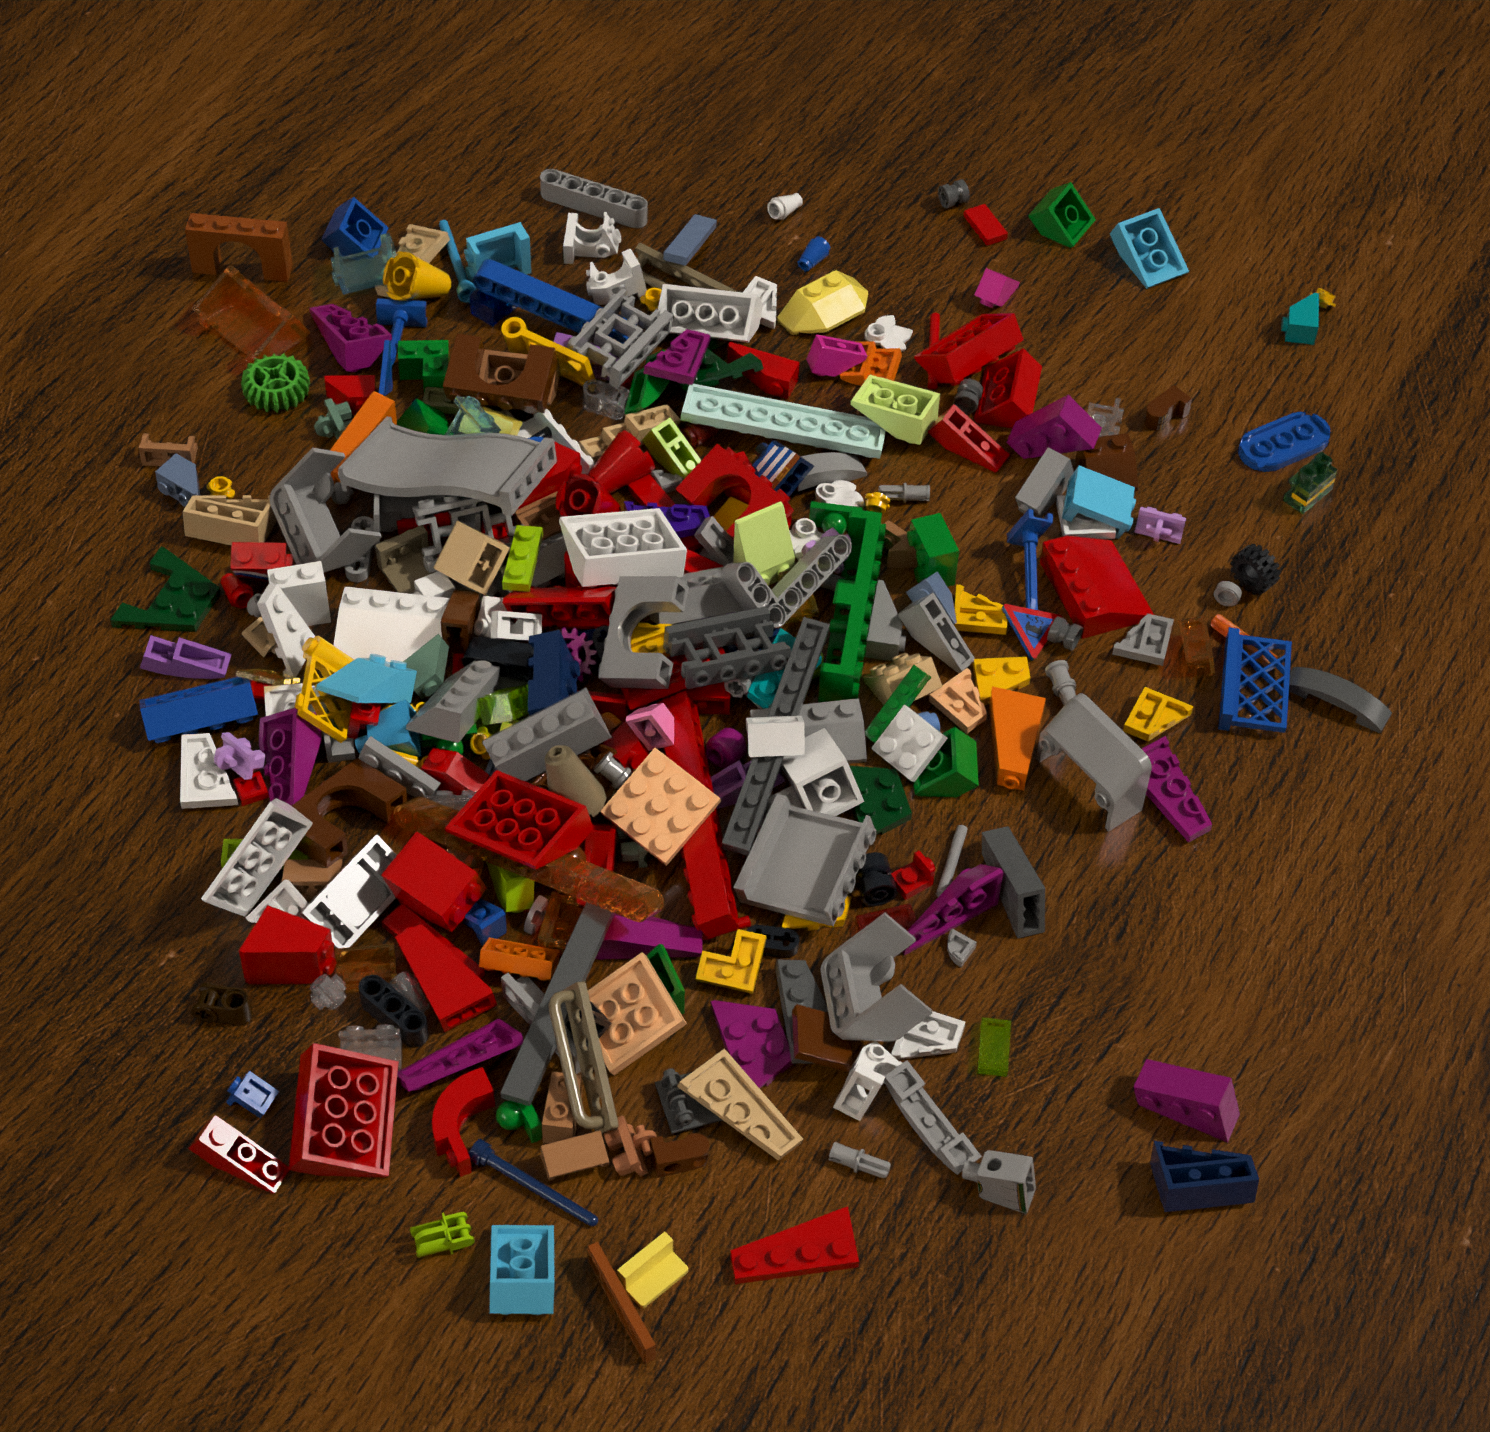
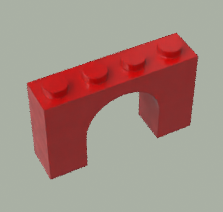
(723, 470)

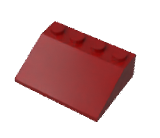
(1093, 584)
(521, 821)
(343, 1113)

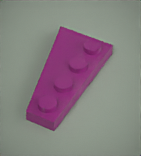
(1173, 794)
(463, 1053)

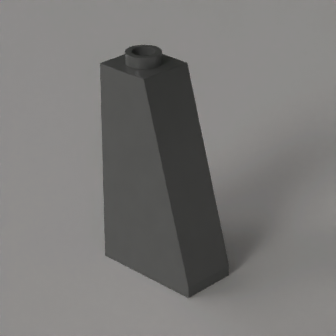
(1021, 887)

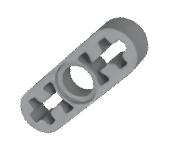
(365, 561)

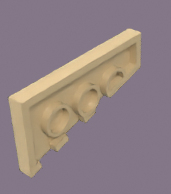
(422, 243)
(739, 1102)

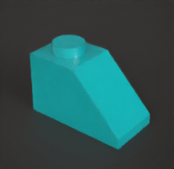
(1302, 321)

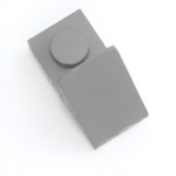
(716, 542)

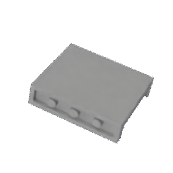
(804, 862)

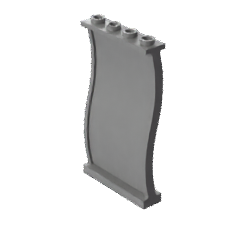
(472, 465)

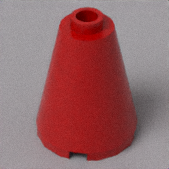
(622, 463)
(584, 496)

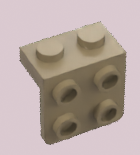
(402, 559)

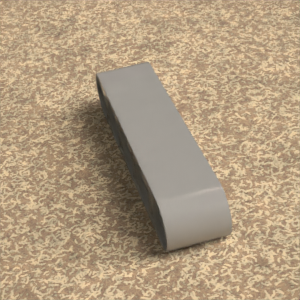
(593, 198)

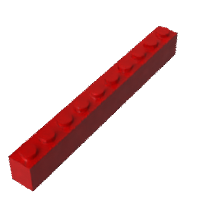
(704, 858)

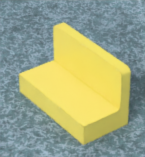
(652, 1271)

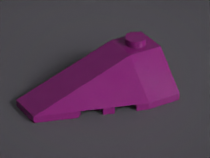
(350, 338)
(290, 753)
(965, 898)
(629, 938)

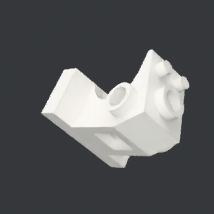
(590, 243)
(627, 277)
(496, 624)
(867, 1073)

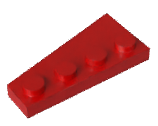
(804, 1249)

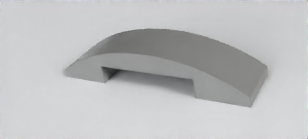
(928, 1120)

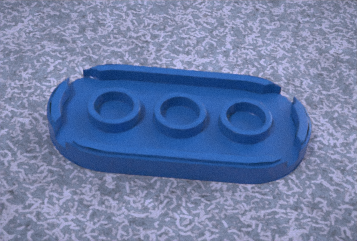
(1284, 441)

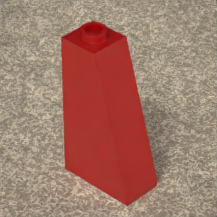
(445, 980)

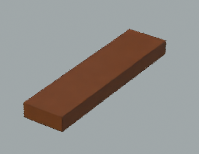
(621, 1303)

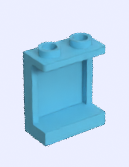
(504, 245)
(1099, 499)

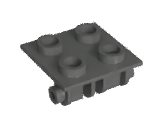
(680, 1108)

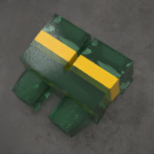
(1311, 483)

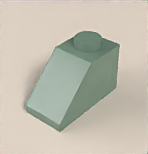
(430, 666)

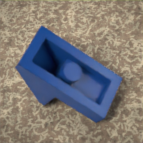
(486, 920)

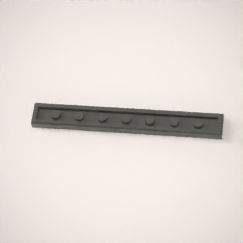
(540, 1039)

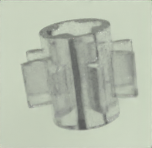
(328, 992)

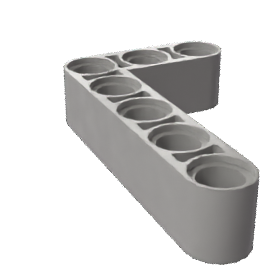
(811, 569)

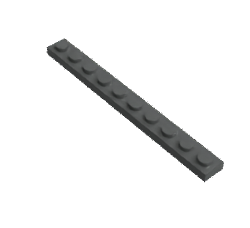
(764, 770)

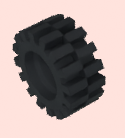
(1255, 569)

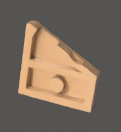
(960, 702)

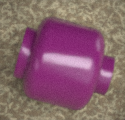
(726, 747)

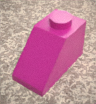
(995, 288)
(834, 355)

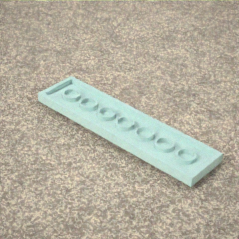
(783, 420)

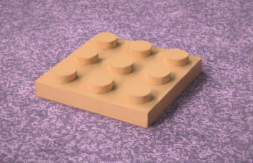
(660, 806)
(638, 1010)

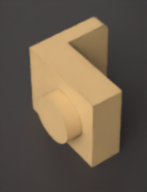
(259, 637)

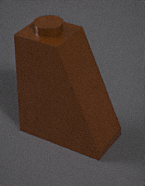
(459, 620)

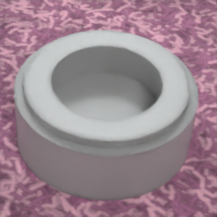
(1227, 593)

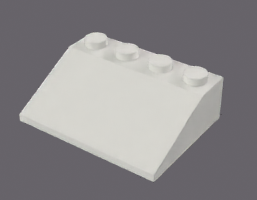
(622, 545)
(386, 622)
(258, 858)

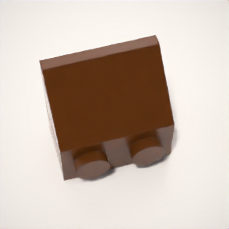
(1113, 458)

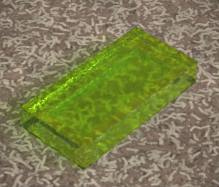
(994, 1047)

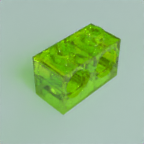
(503, 705)

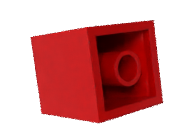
(433, 882)
(286, 950)

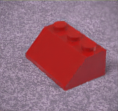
(1009, 390)

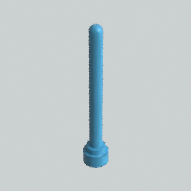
(464, 287)

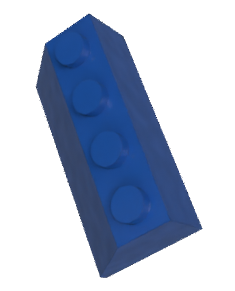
(198, 708)

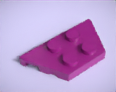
(753, 1039)

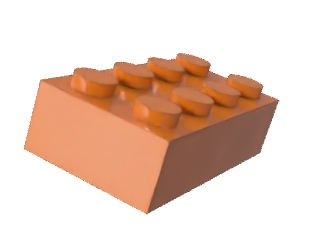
(519, 958)

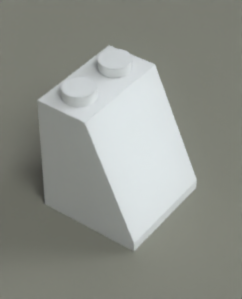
(305, 589)
(822, 776)

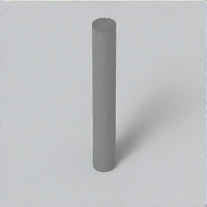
(952, 859)

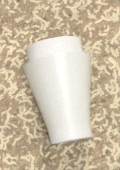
(782, 206)

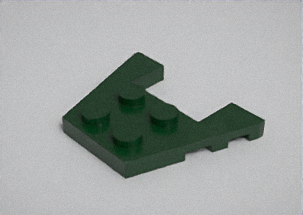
(715, 368)
(180, 603)
(882, 798)

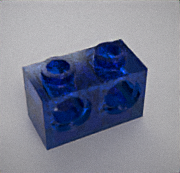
(489, 308)

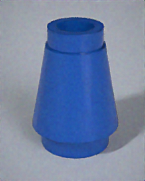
(814, 253)

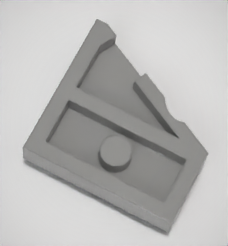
(1147, 640)

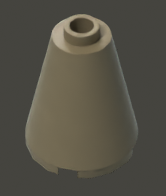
(572, 779)

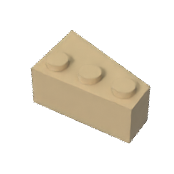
(228, 520)

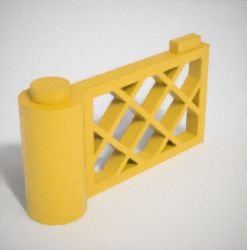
(572, 364)
(328, 660)

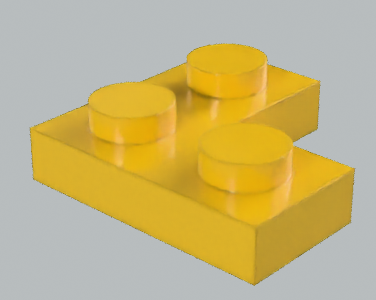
(737, 971)

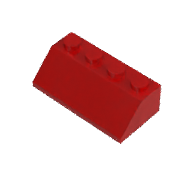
(971, 347)
(565, 607)

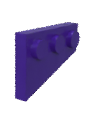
(682, 518)

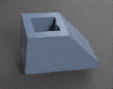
(178, 479)
(935, 585)

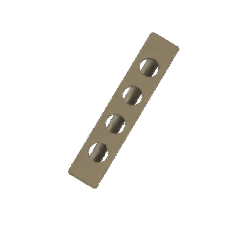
(681, 272)
(576, 999)

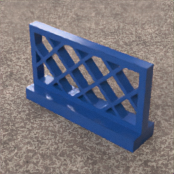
(1231, 682)

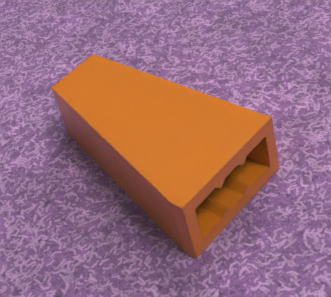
(362, 425)
(1014, 731)

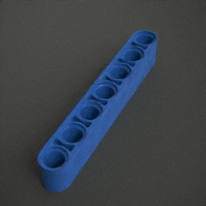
(537, 297)

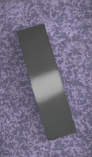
(1341, 693)

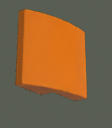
(879, 363)

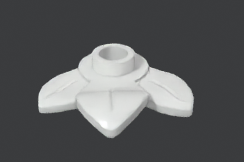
(887, 334)
(839, 493)
(803, 532)

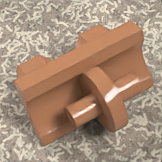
(625, 1136)

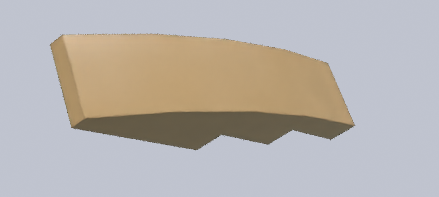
(635, 423)

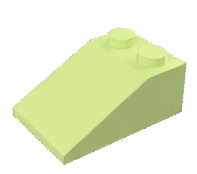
(898, 407)
(765, 542)

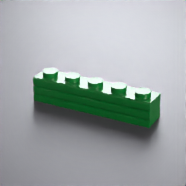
(903, 695)

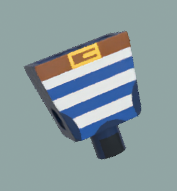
(781, 466)

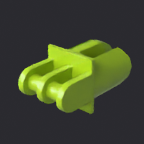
(436, 1235)

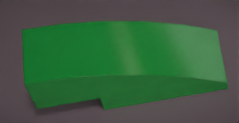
(644, 389)

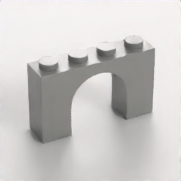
(633, 601)

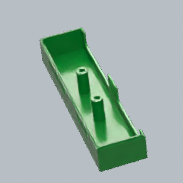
(853, 594)

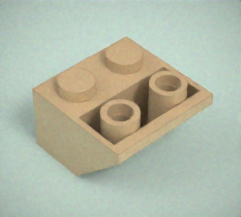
(471, 557)
(886, 678)

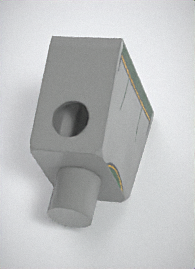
(1004, 1179)

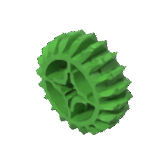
(276, 388)

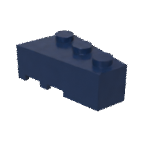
(553, 671)
(1202, 1179)

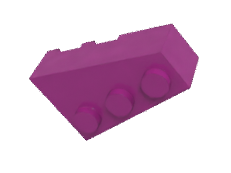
(1060, 426)
(1189, 1097)

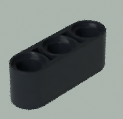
(508, 655)
(390, 999)

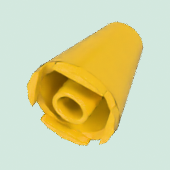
(414, 278)

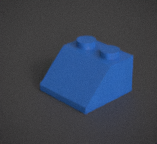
(353, 229)

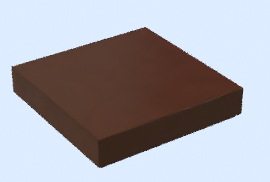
(816, 1042)

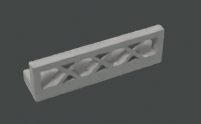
(526, 999)

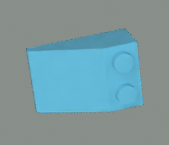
(1149, 248)
(371, 681)
(522, 1269)

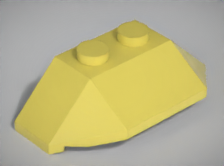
(824, 304)

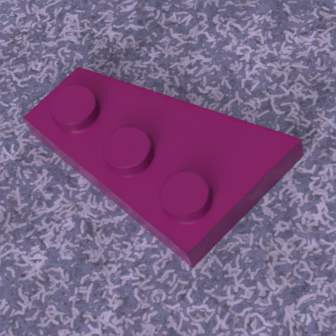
(681, 359)

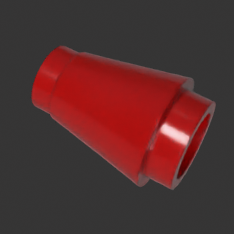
(236, 590)

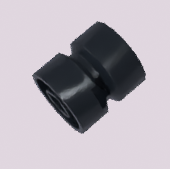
(876, 881)

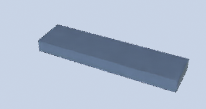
(689, 240)

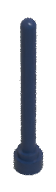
(483, 1155)

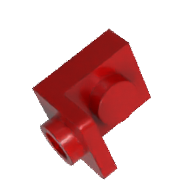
(361, 715)
(914, 876)

